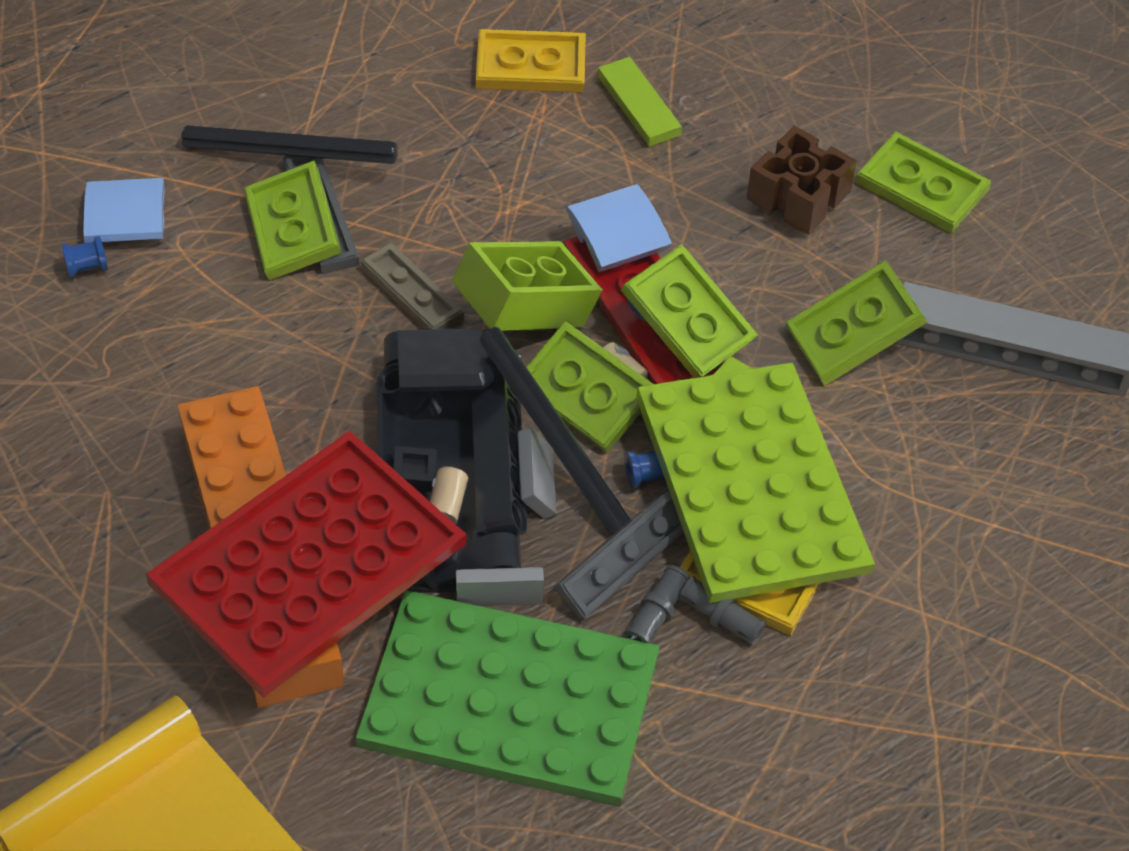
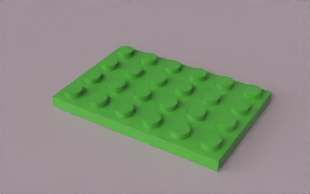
(510, 697)

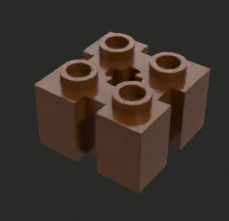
(801, 179)

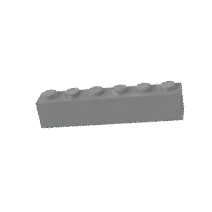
(1020, 340)

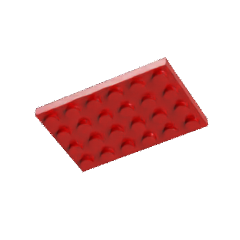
(305, 562)

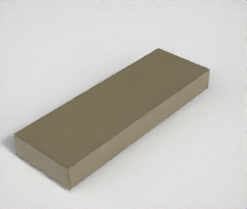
(411, 289)

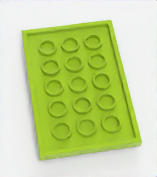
(753, 482)

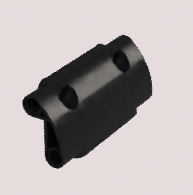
(471, 433)

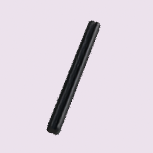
(290, 144)
(554, 429)

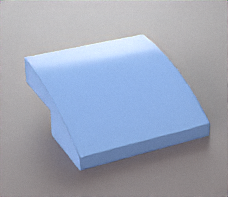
(124, 210)
(619, 227)

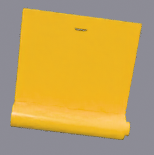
(144, 791)

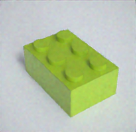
(526, 285)

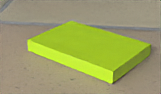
(923, 182)
(292, 220)
(689, 312)
(855, 322)
(588, 386)

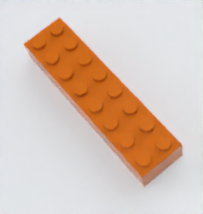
(232, 463)

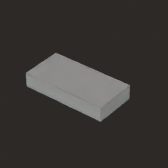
(536, 473)
(500, 586)

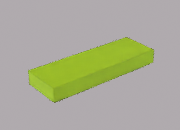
(639, 101)

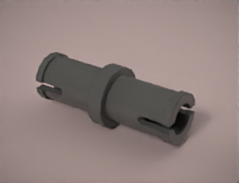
(658, 605)
(723, 613)

